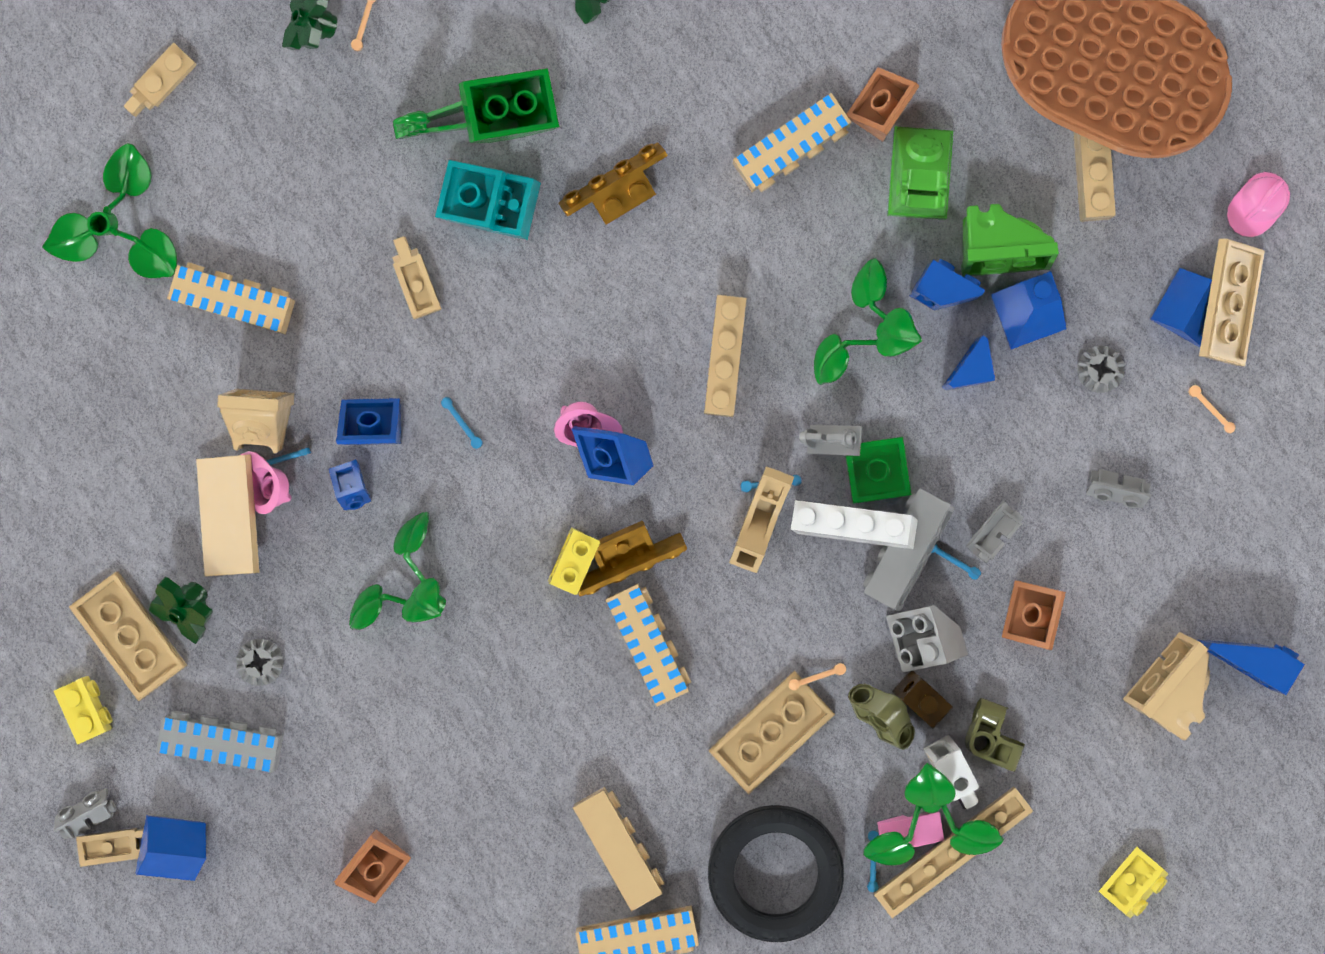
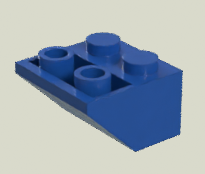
(943, 288)

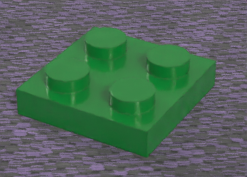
(879, 471)

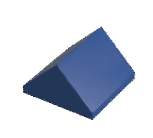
(1184, 306)
(973, 368)
(369, 422)
(172, 848)

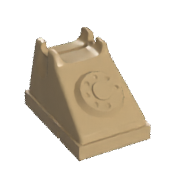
(256, 417)
(1174, 687)

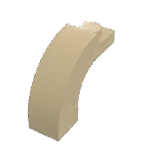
(761, 519)

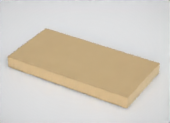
(1231, 302)
(227, 515)
(128, 636)
(771, 733)

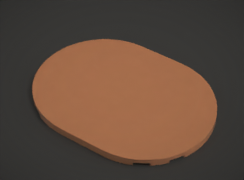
(1119, 71)

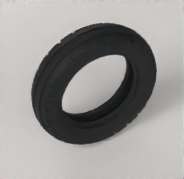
(788, 925)

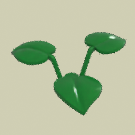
(73, 233)
(894, 334)
(425, 599)
(931, 792)

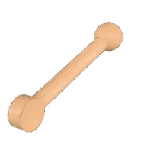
(357, 43)
(1195, 391)
(838, 669)

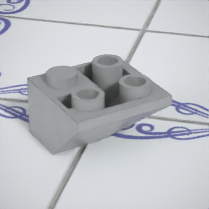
(925, 638)

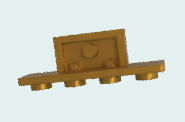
(619, 188)
(628, 553)

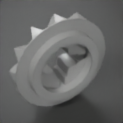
(1089, 376)
(271, 669)

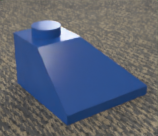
(1030, 310)
(612, 455)

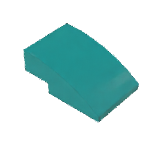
(488, 199)

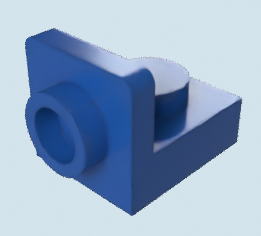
(349, 485)

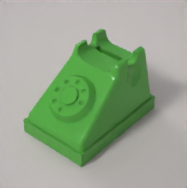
(920, 173)
(1004, 244)

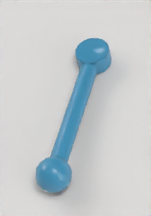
(476, 442)
(302, 452)
(746, 486)
(973, 572)
(872, 885)

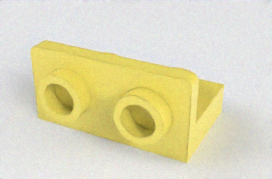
(573, 561)
(83, 709)
(1134, 883)

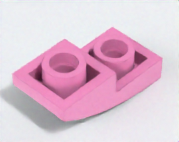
(927, 830)

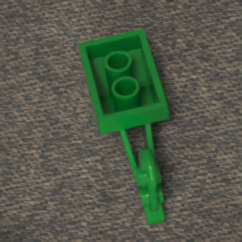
(493, 109)

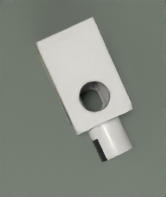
(950, 761)

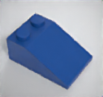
(1267, 665)

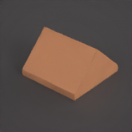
(882, 102)
(1033, 615)
(373, 868)

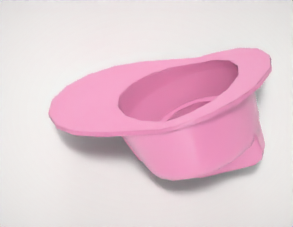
(1258, 204)
(582, 415)
(269, 485)

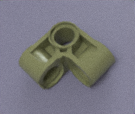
(884, 713)
(999, 750)

